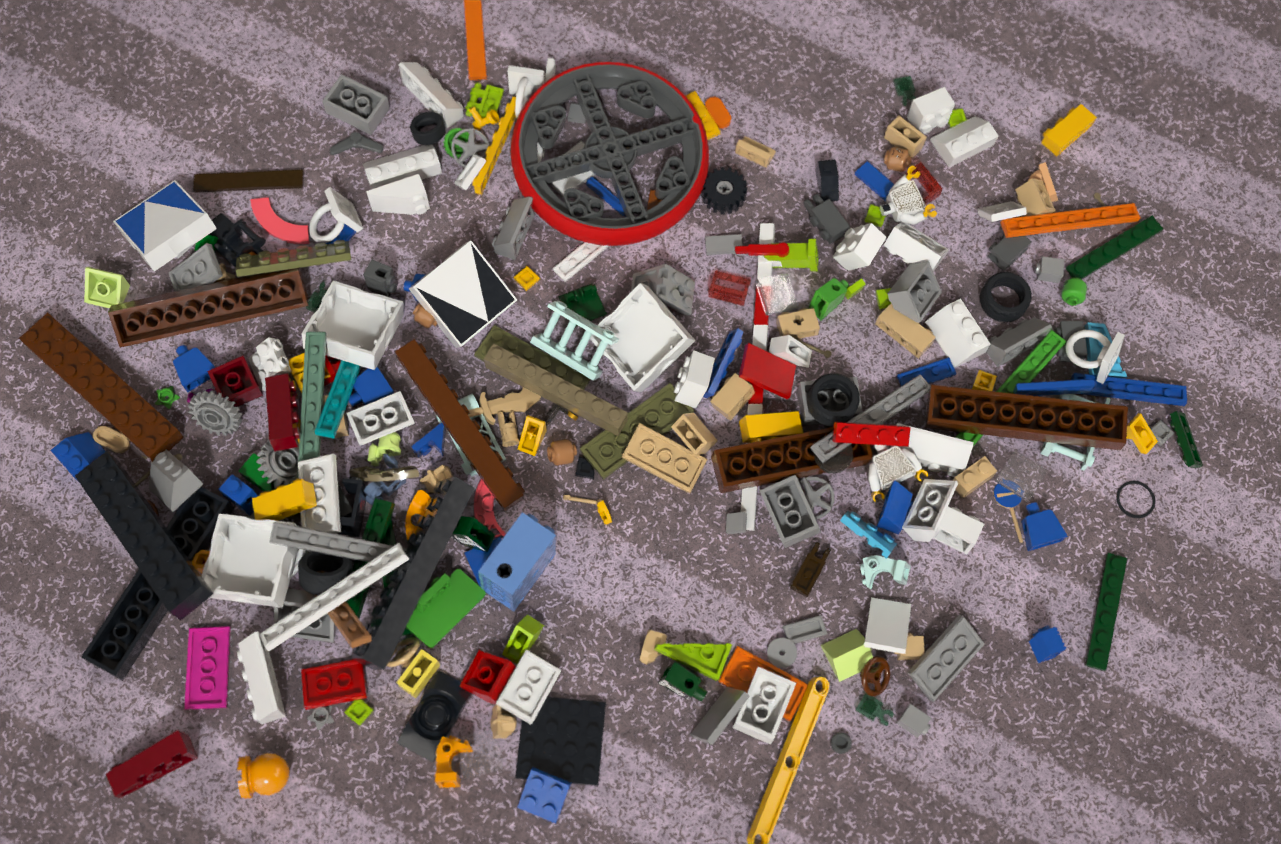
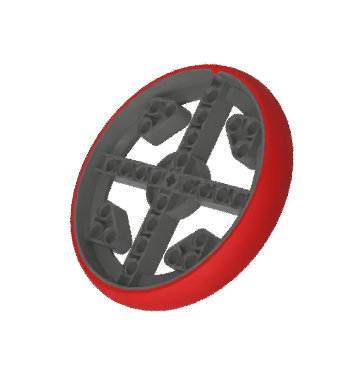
(628, 80)

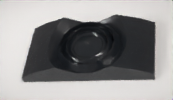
(434, 716)

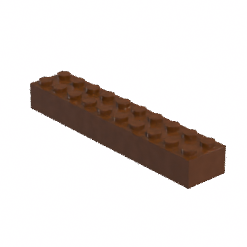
(207, 306)
(101, 387)
(1027, 417)

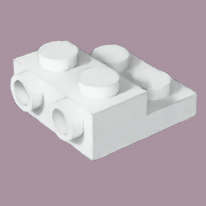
(269, 361)

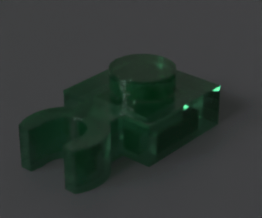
(905, 87)
(316, 299)
(871, 708)

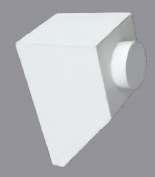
(790, 350)

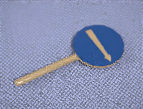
(1008, 500)

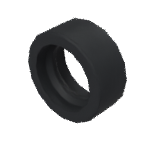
(429, 137)

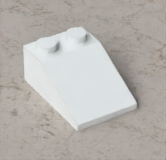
(400, 197)
(765, 706)

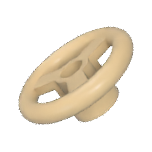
(404, 655)

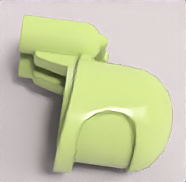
(387, 445)

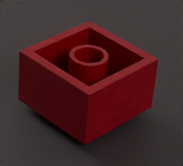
(235, 381)

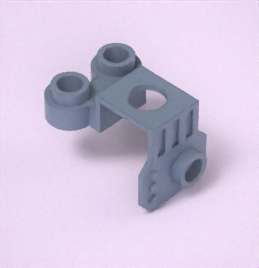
(378, 488)

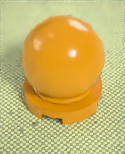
(263, 775)

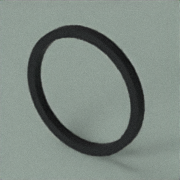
(1142, 484)

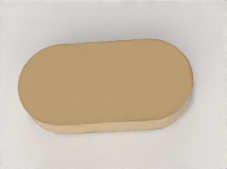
(111, 439)

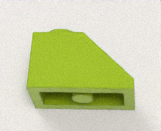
(522, 638)

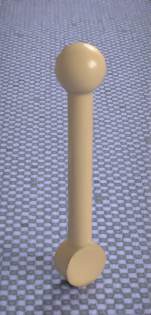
(567, 497)

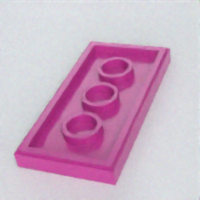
(207, 668)

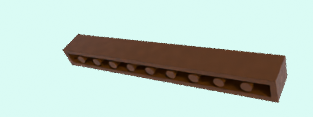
(459, 425)

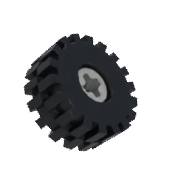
(735, 193)

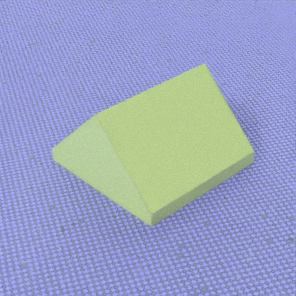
(104, 287)
(847, 654)

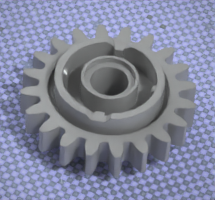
(215, 413)
(278, 465)

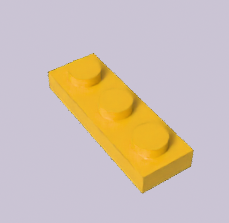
(710, 126)

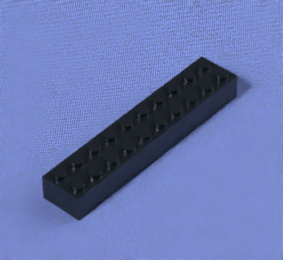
(144, 536)
(412, 576)
(139, 607)

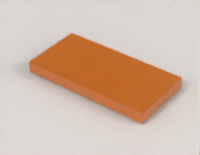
(742, 669)

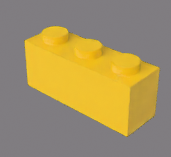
(1068, 130)
(769, 426)
(284, 501)

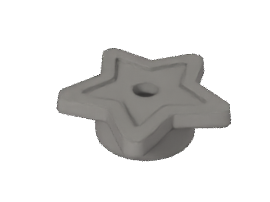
(321, 721)

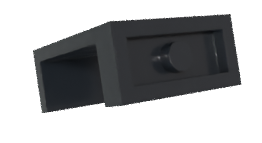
(353, 525)

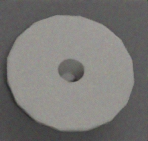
(782, 645)

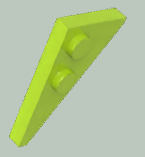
(703, 658)

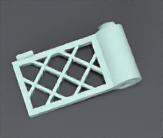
(471, 403)

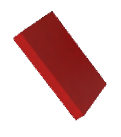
(767, 371)
(333, 684)

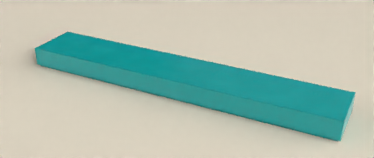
(337, 399)

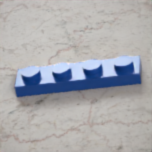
(723, 359)

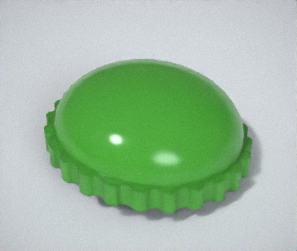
(448, 141)

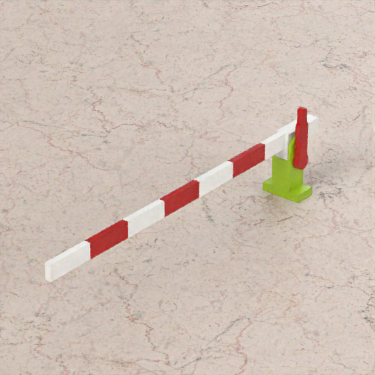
(770, 256)

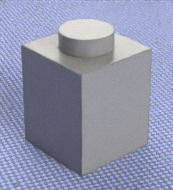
(1049, 269)
(914, 721)

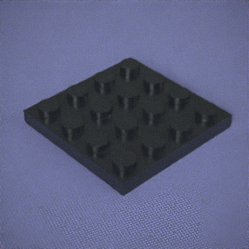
(563, 741)

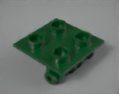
(584, 302)

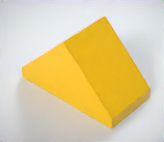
(532, 435)

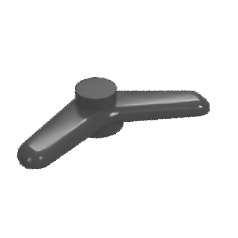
(356, 141)

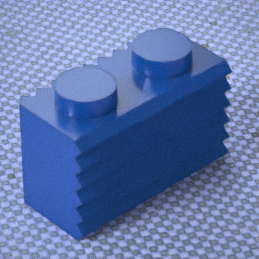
(1047, 643)

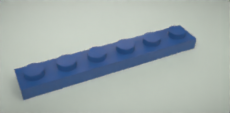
(1137, 390)

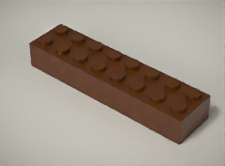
(775, 460)

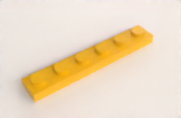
(493, 151)

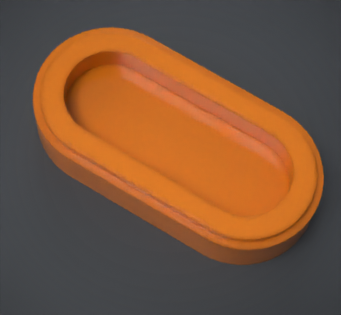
(718, 112)

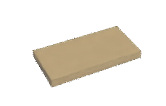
(664, 458)

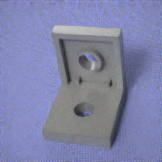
(664, 283)

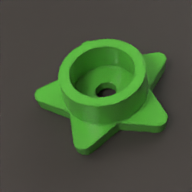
(166, 392)

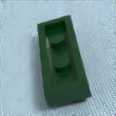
(1185, 440)

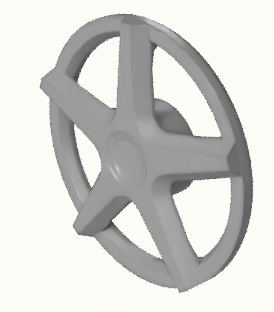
(470, 147)
(814, 496)

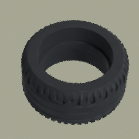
(1000, 312)
(838, 382)
(317, 582)

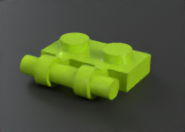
(490, 97)

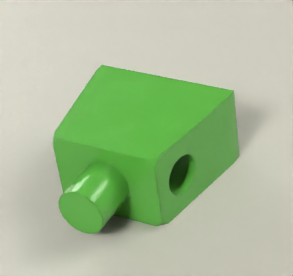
(832, 293)

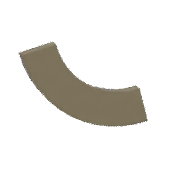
(373, 474)

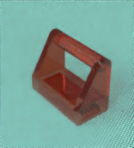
(928, 182)
(728, 294)

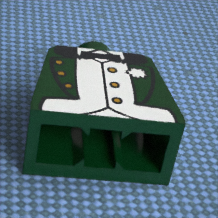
(466, 527)
(674, 680)

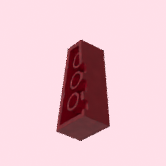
(282, 412)
(151, 764)

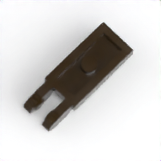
(809, 571)

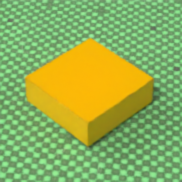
(526, 278)

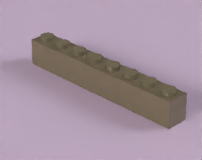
(556, 389)

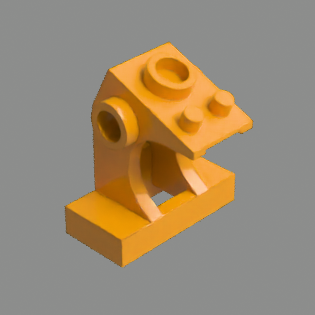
(444, 775)

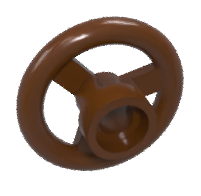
(873, 675)

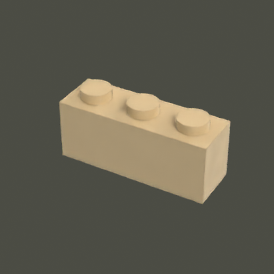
(905, 331)

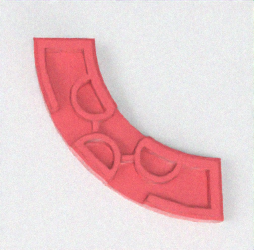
(276, 226)
(484, 508)

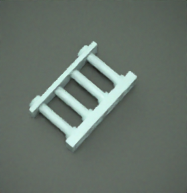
(560, 351)
(1087, 458)

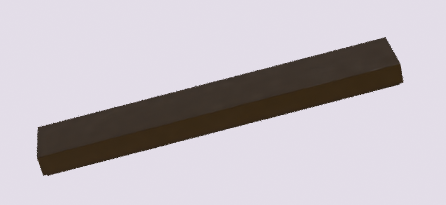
(248, 181)

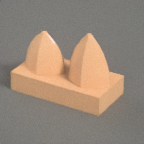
(1043, 174)

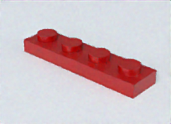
(871, 434)

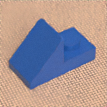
(434, 438)

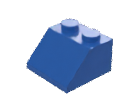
(77, 452)
(895, 508)

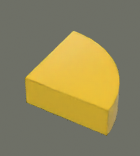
(603, 512)

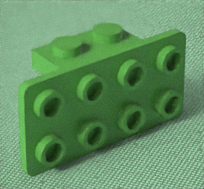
(444, 606)

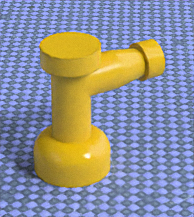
(491, 117)

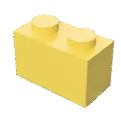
(418, 673)

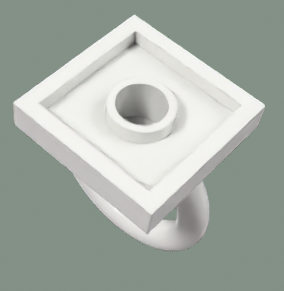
(523, 84)
(343, 212)
(1106, 357)

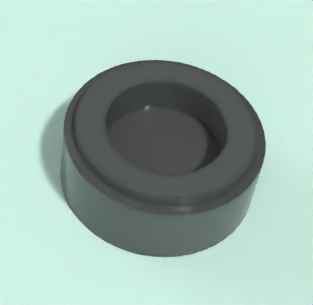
(841, 743)

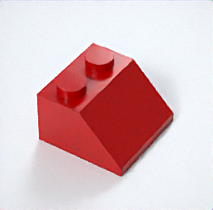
(487, 676)

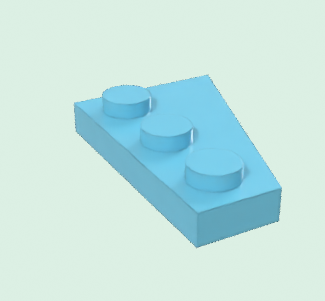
(1094, 348)
(874, 537)

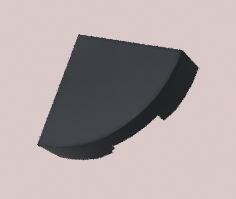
(584, 469)

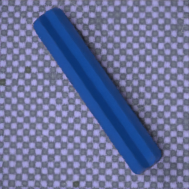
(605, 194)

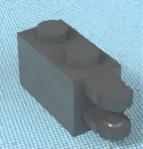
(826, 219)

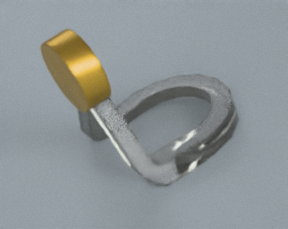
(548, 419)

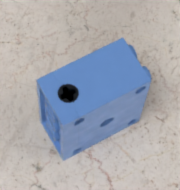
(518, 561)

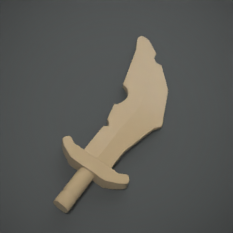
(512, 402)

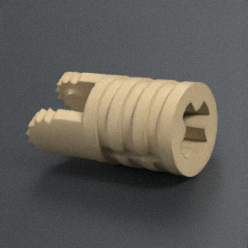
(508, 430)

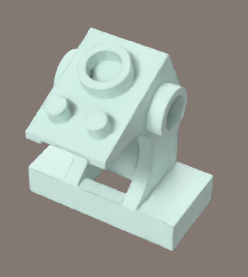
(898, 569)

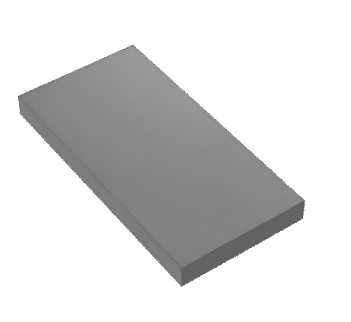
(946, 658)

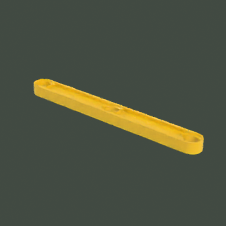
(782, 775)

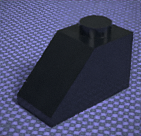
(828, 180)

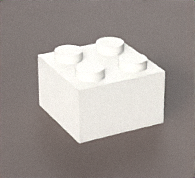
(931, 110)
(859, 246)
(693, 379)
(958, 530)

